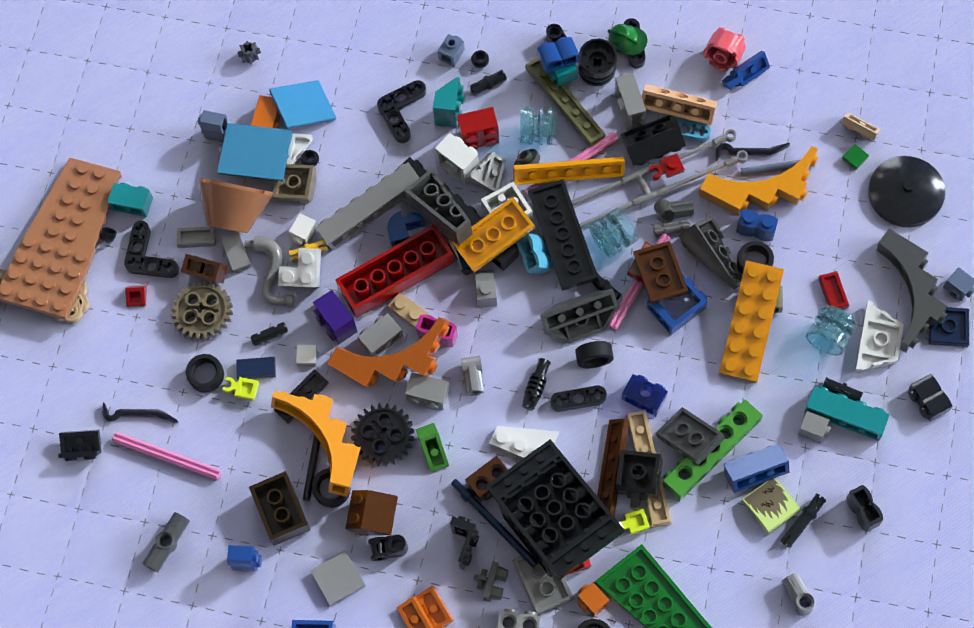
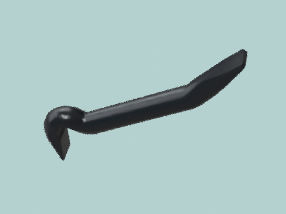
(751, 151)
(136, 413)

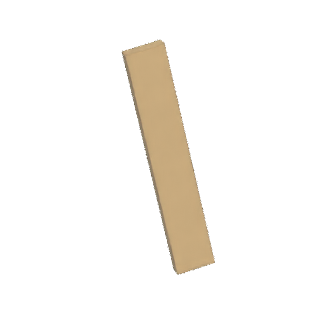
(643, 442)

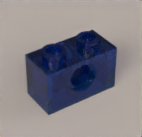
(652, 403)

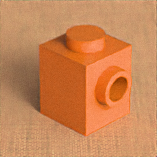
(592, 599)

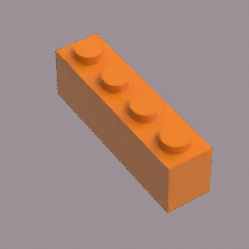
(266, 113)

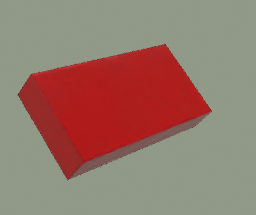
(833, 290)

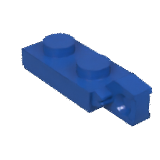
(747, 71)

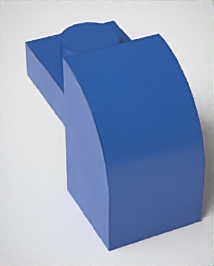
(399, 225)

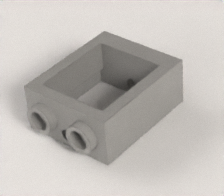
(629, 101)

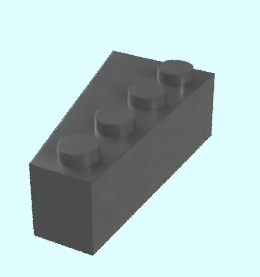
(438, 207)

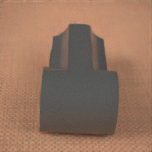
(668, 210)

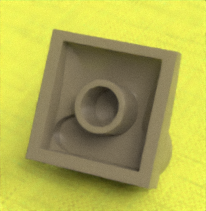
(297, 184)

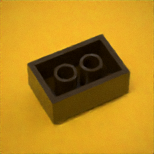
(279, 508)

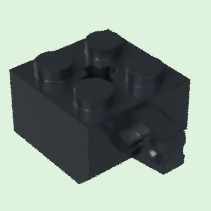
(639, 487)

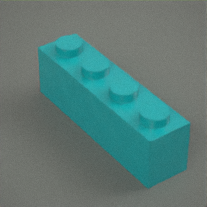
(847, 413)

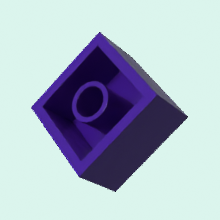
(334, 317)

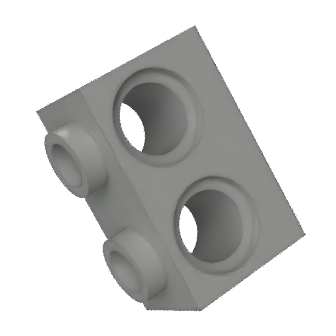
(518, 618)

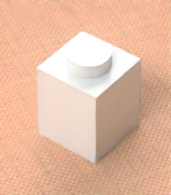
(303, 230)

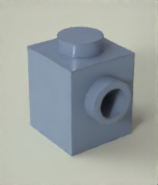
(451, 50)
(960, 284)

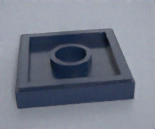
(953, 330)

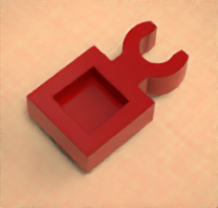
(669, 166)

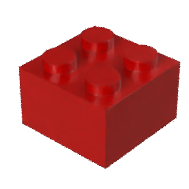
(479, 128)

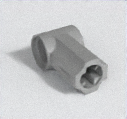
(472, 370)
(798, 592)

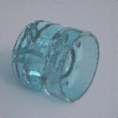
(536, 125)
(613, 232)
(831, 330)

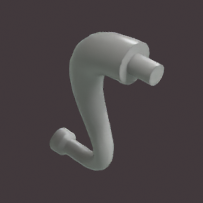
(273, 250)

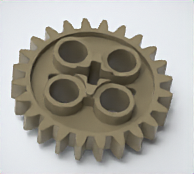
(198, 326)

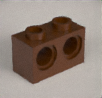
(204, 268)
(484, 475)

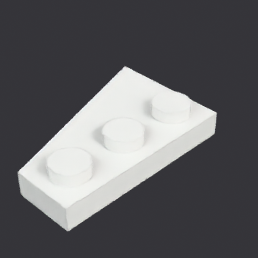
(520, 441)

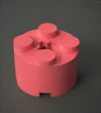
(724, 49)

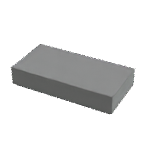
(196, 237)
(236, 252)

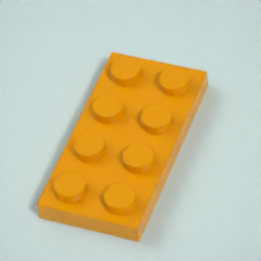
(495, 234)

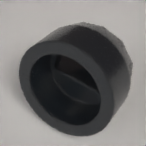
(108, 234)

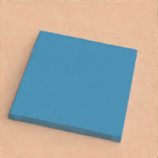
(302, 104)

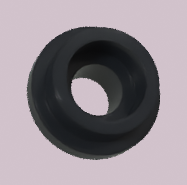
(480, 54)
(310, 154)

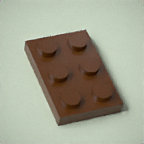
(660, 272)

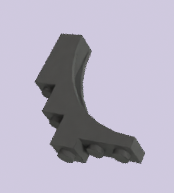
(910, 262)

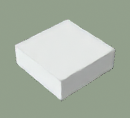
(306, 355)

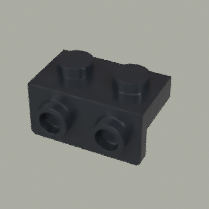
(80, 444)

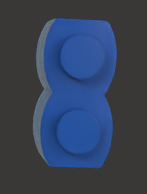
(557, 54)
(757, 225)
(243, 558)

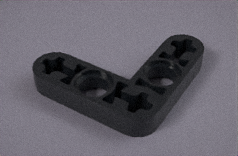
(393, 109)
(139, 256)

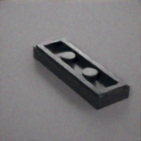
(311, 385)

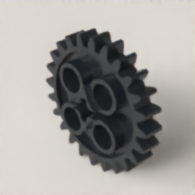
(397, 424)

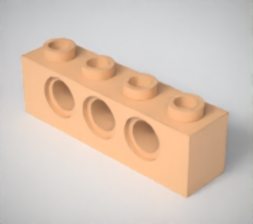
(679, 104)

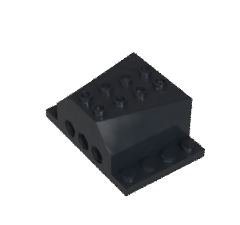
(553, 511)

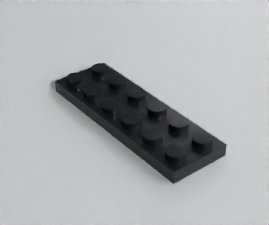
(562, 235)

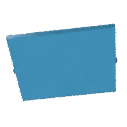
(255, 152)

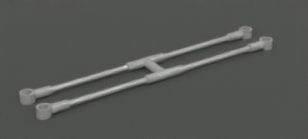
(638, 176)

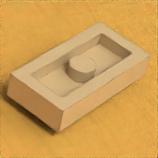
(856, 124)
(406, 309)

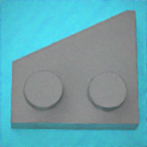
(488, 172)

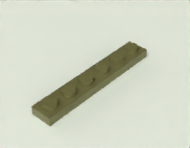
(566, 104)

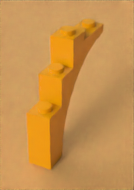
(737, 195)
(330, 433)

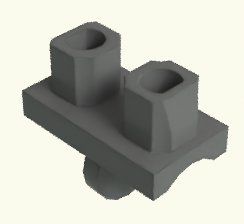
(495, 573)

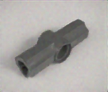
(159, 553)

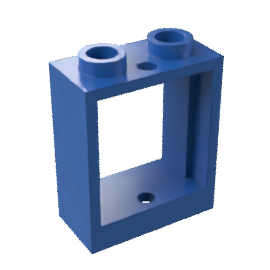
(673, 325)

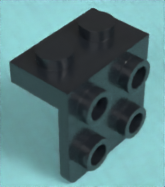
(464, 528)

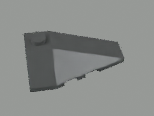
(705, 244)

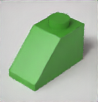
(432, 447)

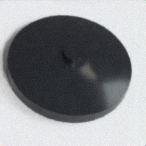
(906, 191)

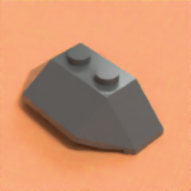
(580, 316)

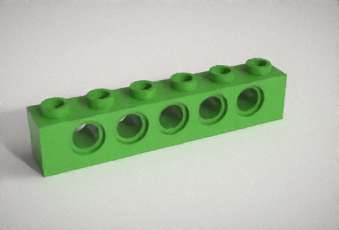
(680, 488)

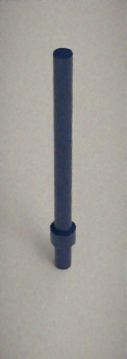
(468, 496)

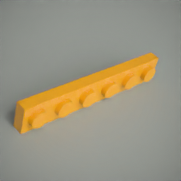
(568, 170)

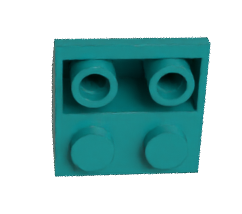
(448, 103)

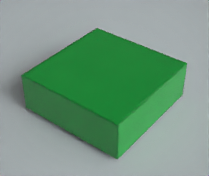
(855, 157)

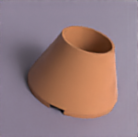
(232, 205)

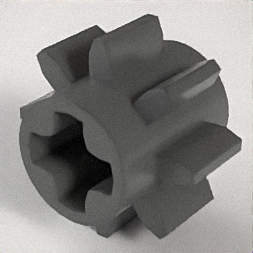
(249, 52)

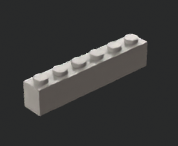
(367, 207)

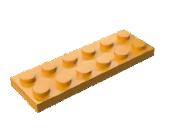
(751, 321)

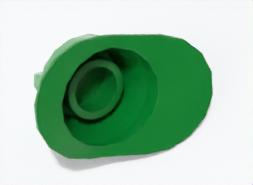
(627, 39)

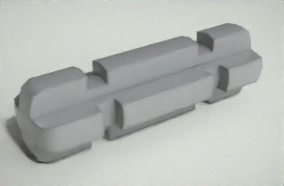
(672, 227)

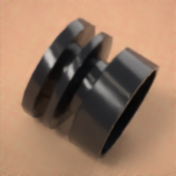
(597, 53)

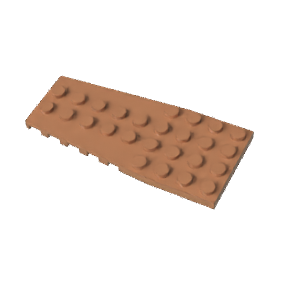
(60, 241)

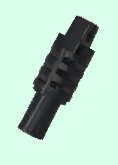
(535, 385)

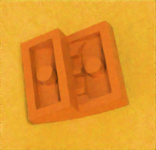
(425, 610)

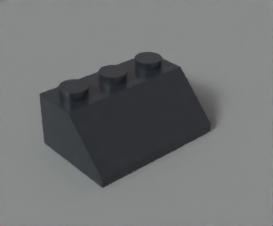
(653, 140)

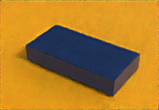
(256, 367)

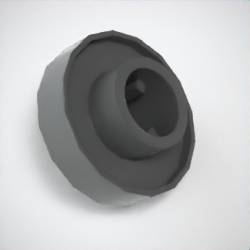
(528, 156)

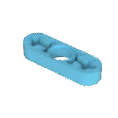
(698, 127)

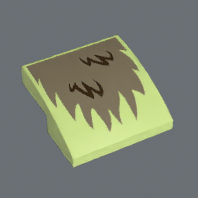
(771, 505)

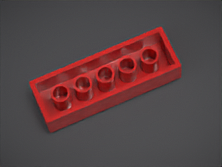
(395, 270)

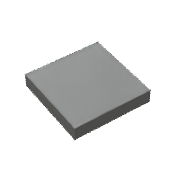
(338, 578)

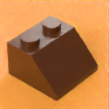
(371, 513)

